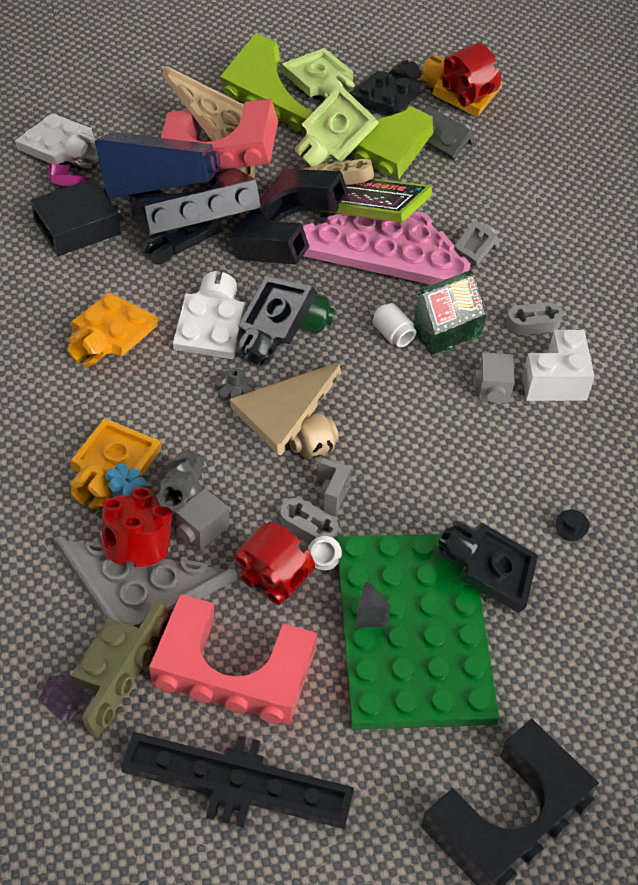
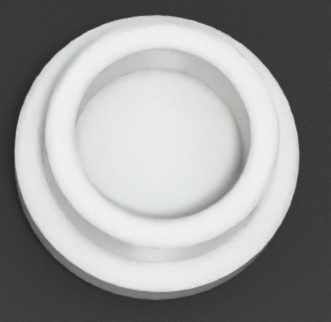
(325, 552)

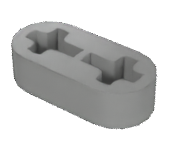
(534, 318)
(309, 522)

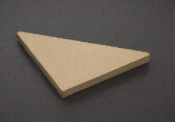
(213, 110)
(280, 408)

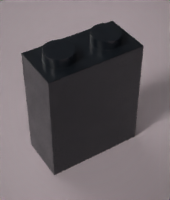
(76, 216)

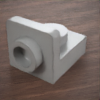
(477, 242)
(335, 484)

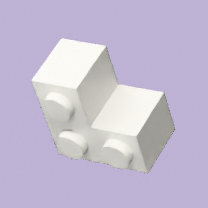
(562, 372)

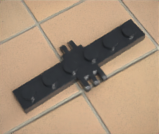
(237, 780)

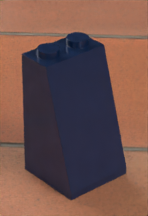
(150, 163)

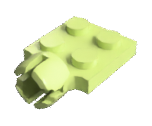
(319, 73)
(334, 129)

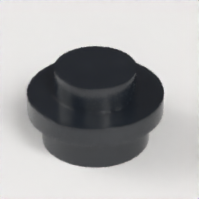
(572, 525)

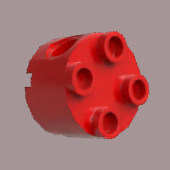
(471, 73)
(135, 528)
(274, 562)

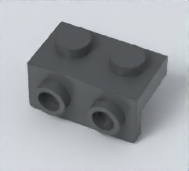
(448, 135)

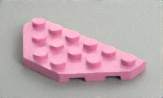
(396, 249)

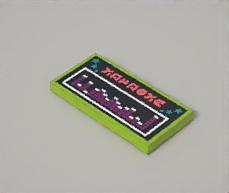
(384, 200)

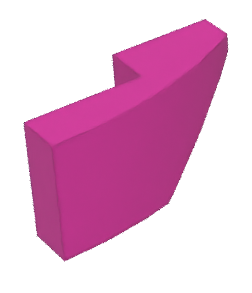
(60, 175)

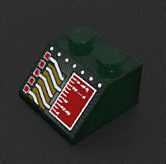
(449, 313)

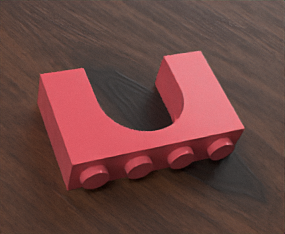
(246, 146)
(265, 693)

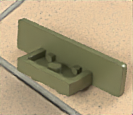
(115, 663)

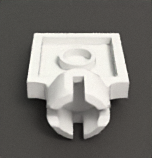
(59, 141)
(210, 319)

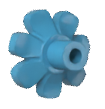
(124, 481)

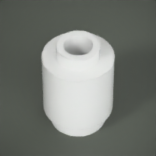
(394, 325)

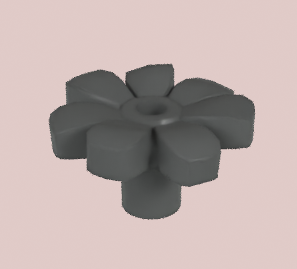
(233, 384)

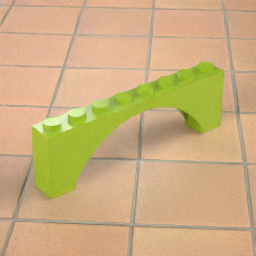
(388, 146)

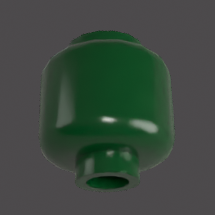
(318, 315)

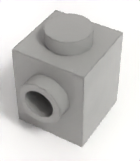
(494, 377)
(202, 519)

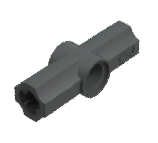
(180, 480)

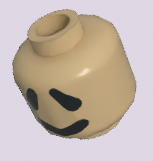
(315, 437)

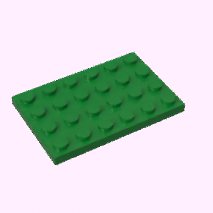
(432, 654)

